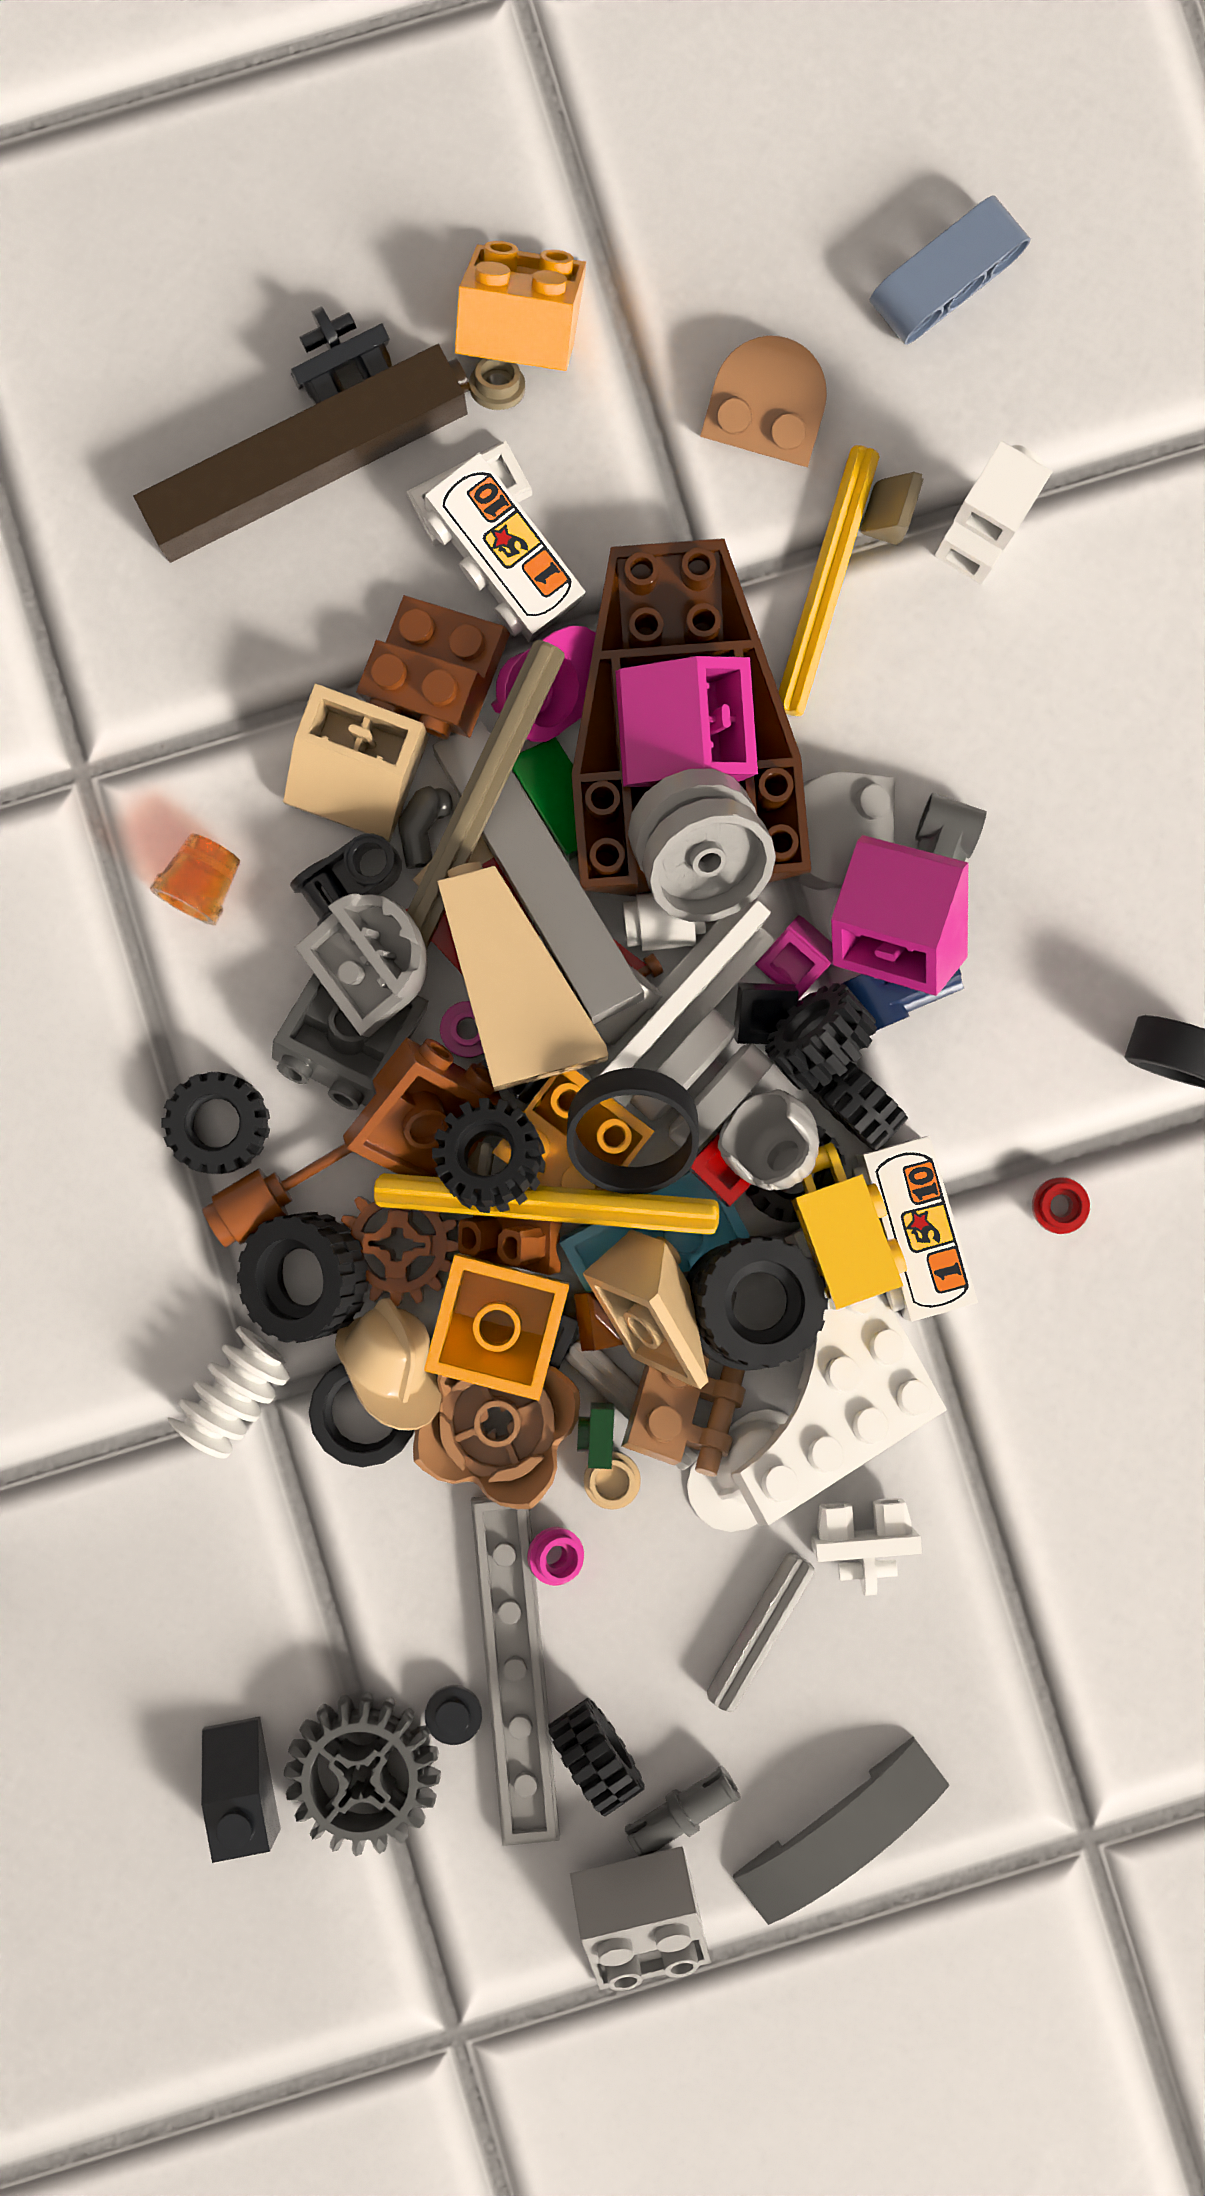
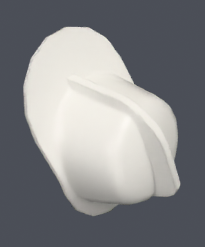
(719, 1498)

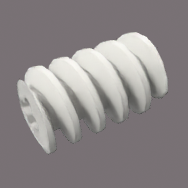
(232, 1395)

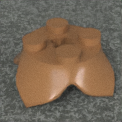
(510, 1467)

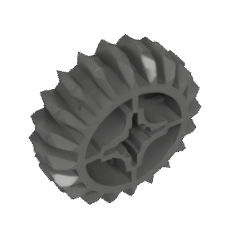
(379, 1791)

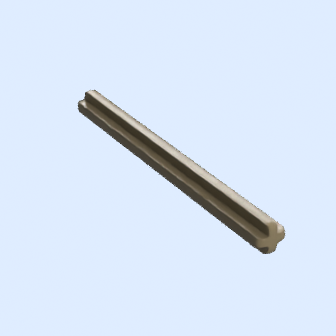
(486, 781)

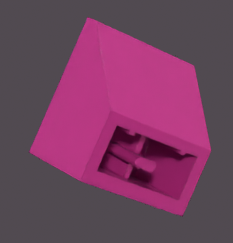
(686, 718)
(902, 915)

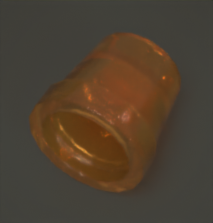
(198, 879)

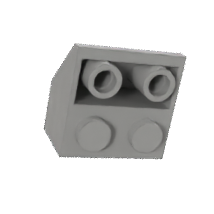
(640, 1919)

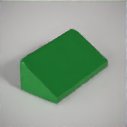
(547, 781)

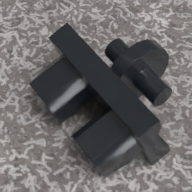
(365, 350)

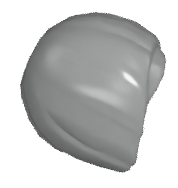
(770, 1140)

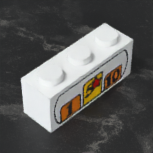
(501, 549)
(923, 1227)

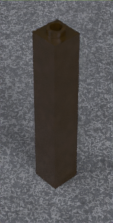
(304, 452)

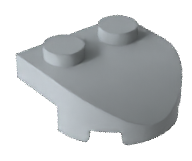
(838, 814)
(367, 959)

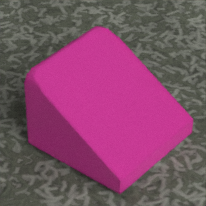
(797, 956)

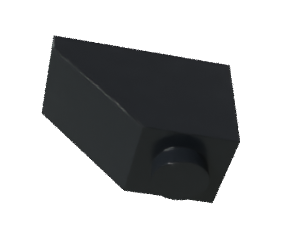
(237, 1791)

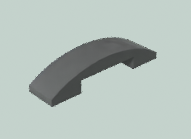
(845, 1836)

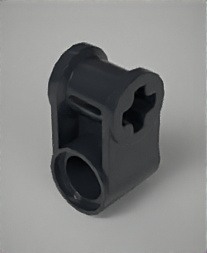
(342, 874)

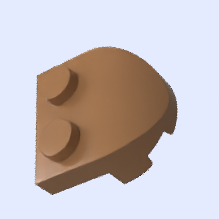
(768, 400)

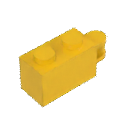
(847, 1234)

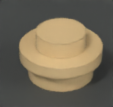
(614, 1486)

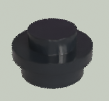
(453, 1715)

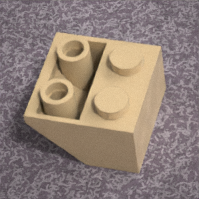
(353, 762)

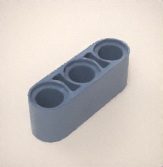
(949, 269)

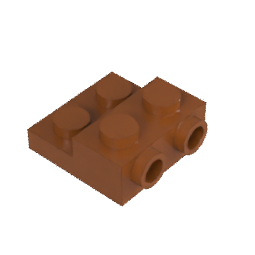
(434, 667)
(410, 1104)

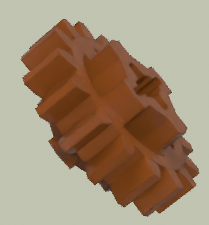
(398, 1270)

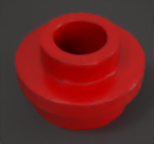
(1077, 1210)

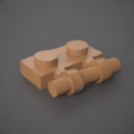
(664, 1416)

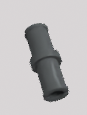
(682, 1812)

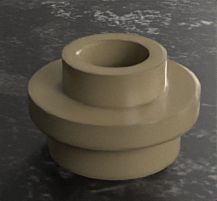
(497, 384)

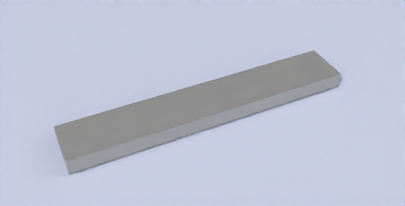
(547, 887)
(515, 1674)

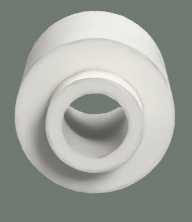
(654, 928)

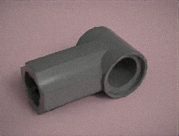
(949, 827)

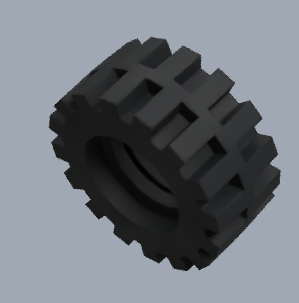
(861, 1106)
(180, 1123)

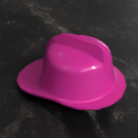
(567, 693)

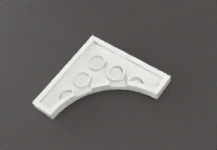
(855, 1400)

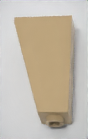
(517, 993)

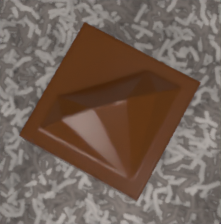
(594, 1325)

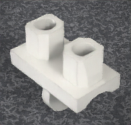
(839, 1541)

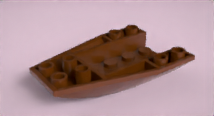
(660, 608)

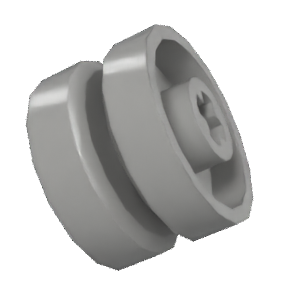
(701, 845)
(713, 1087)

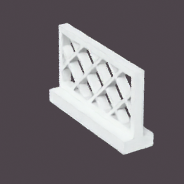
(691, 992)

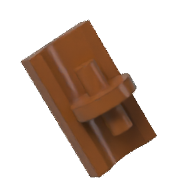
(512, 1242)

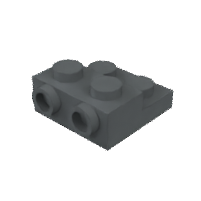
(326, 1047)

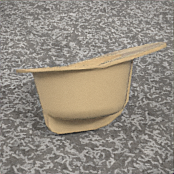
(386, 1366)

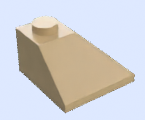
(650, 1305)

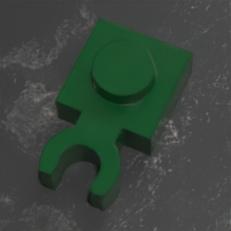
(596, 1435)

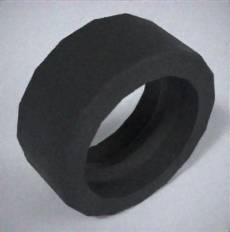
(1168, 1049)
(333, 1441)

